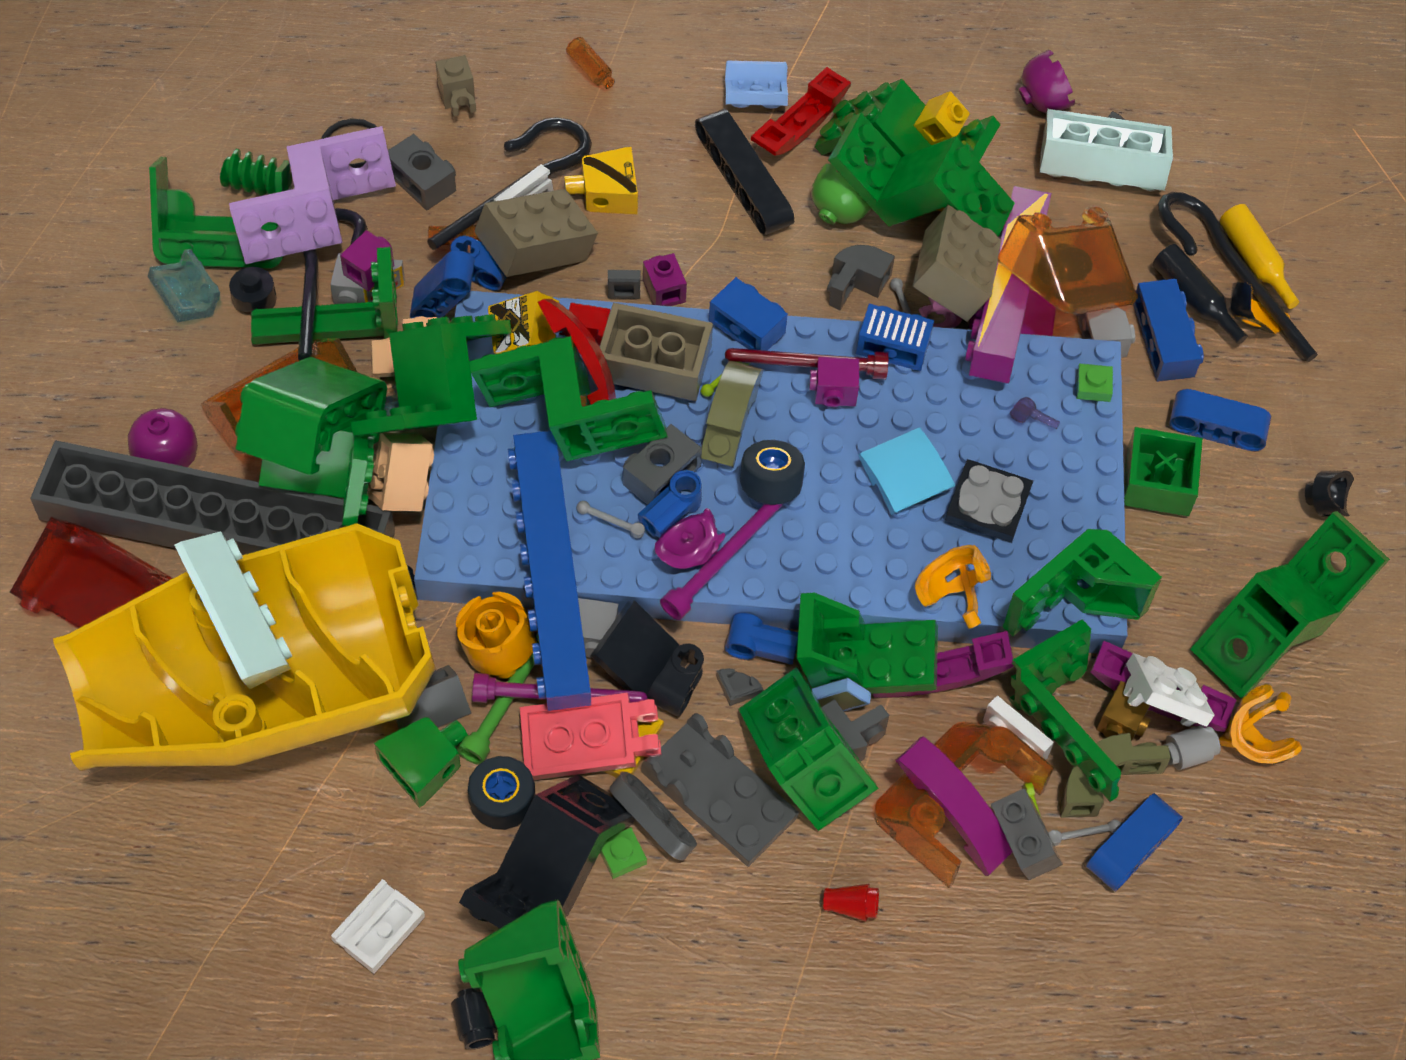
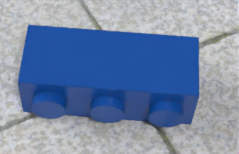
(1167, 330)

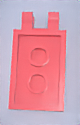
(587, 736)

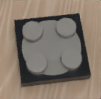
(989, 500)

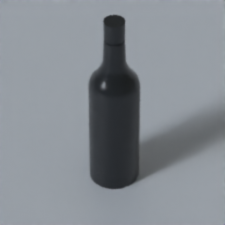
(1200, 292)

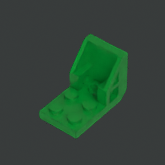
(1117, 579)
(877, 656)
(806, 750)

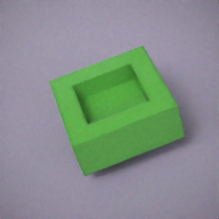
(1094, 382)
(623, 853)

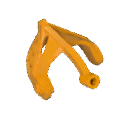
(932, 583)
(1242, 728)

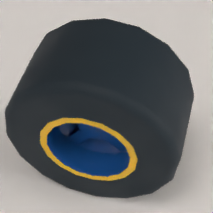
(772, 472)
(500, 778)

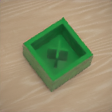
(1162, 471)

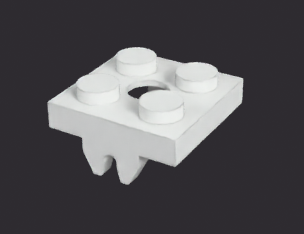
(1157, 686)

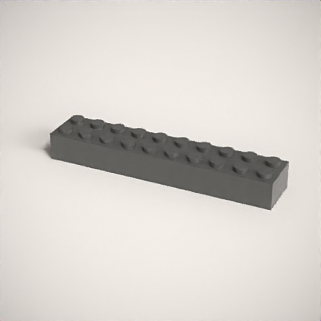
(179, 503)

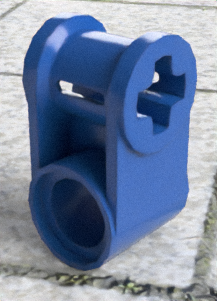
(486, 270)

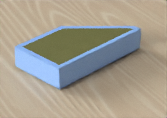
(845, 692)

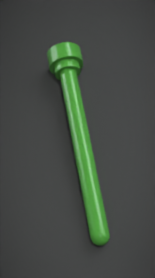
(476, 745)

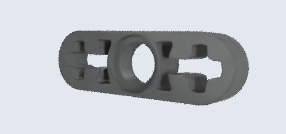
(653, 816)

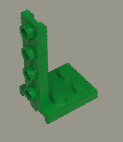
(337, 320)
(1037, 678)

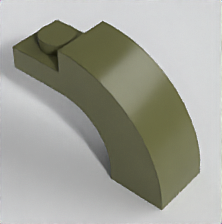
(729, 412)
(1145, 758)

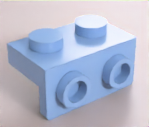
(756, 84)

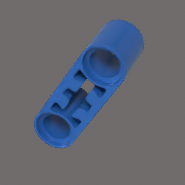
(443, 286)
(1220, 420)
(1134, 842)

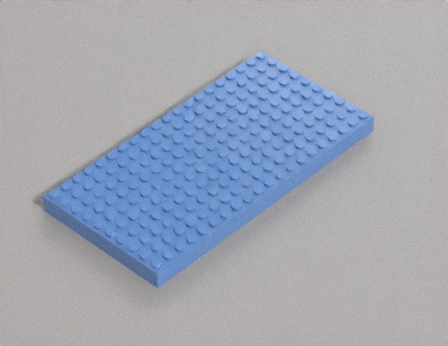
(838, 529)

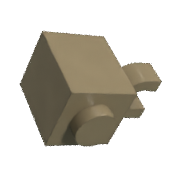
(456, 83)

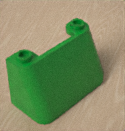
(535, 988)

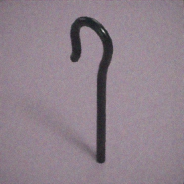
(515, 145)
(1233, 259)
(310, 283)

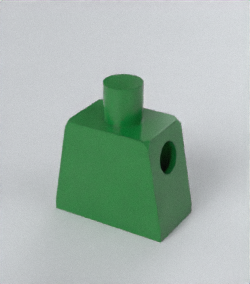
(422, 757)

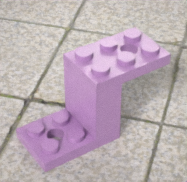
(308, 212)

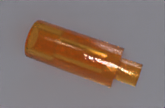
(590, 62)

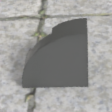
(738, 686)

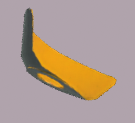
(1250, 311)

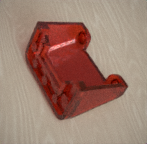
(81, 574)

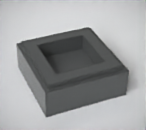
(624, 284)

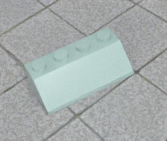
(1106, 150)
(233, 607)

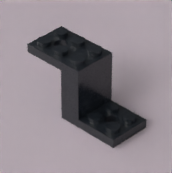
(549, 852)

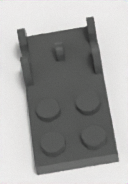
(719, 790)

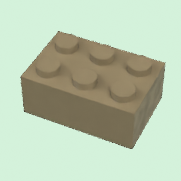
(535, 232)
(957, 263)
(656, 350)

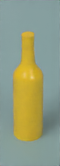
(1257, 250)

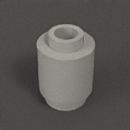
(1192, 747)

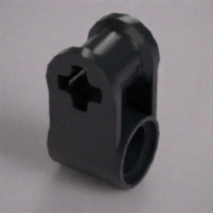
(676, 683)

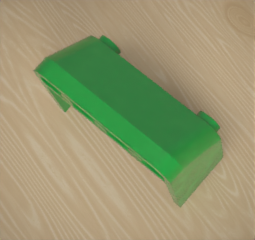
(209, 237)

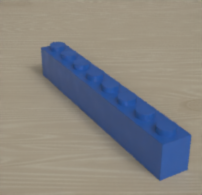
(551, 570)

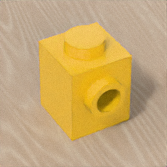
(941, 118)

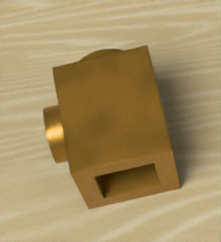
(1123, 717)

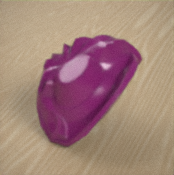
(690, 541)

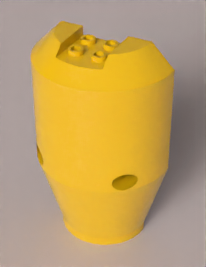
(165, 692)

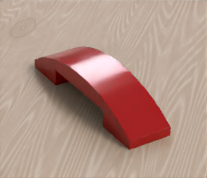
(805, 115)
(562, 319)

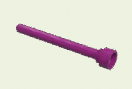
(678, 601)
(487, 688)

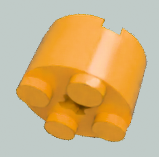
(495, 634)

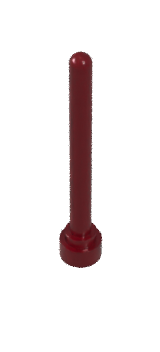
(873, 365)

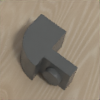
(859, 268)
(863, 730)

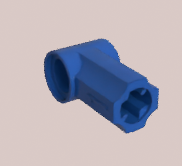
(672, 505)
(753, 638)

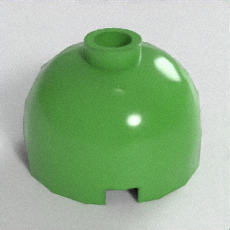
(837, 198)

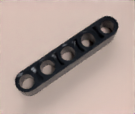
(744, 172)

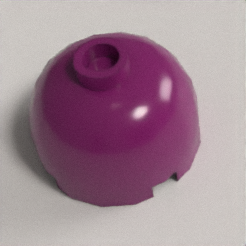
(1045, 84)
(163, 437)

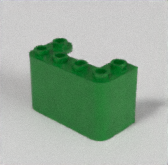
(300, 407)

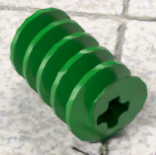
(249, 174)

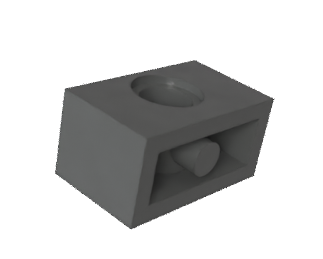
(422, 171)
(649, 480)
(1026, 834)

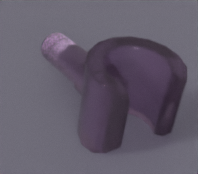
(1027, 408)

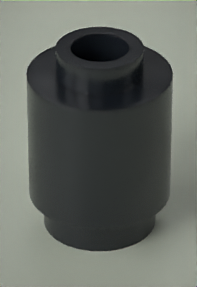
(473, 1019)

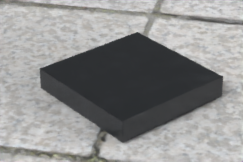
(634, 649)

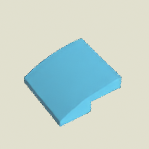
(906, 470)

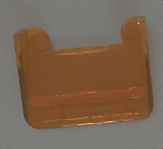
(1070, 266)

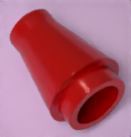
(853, 901)

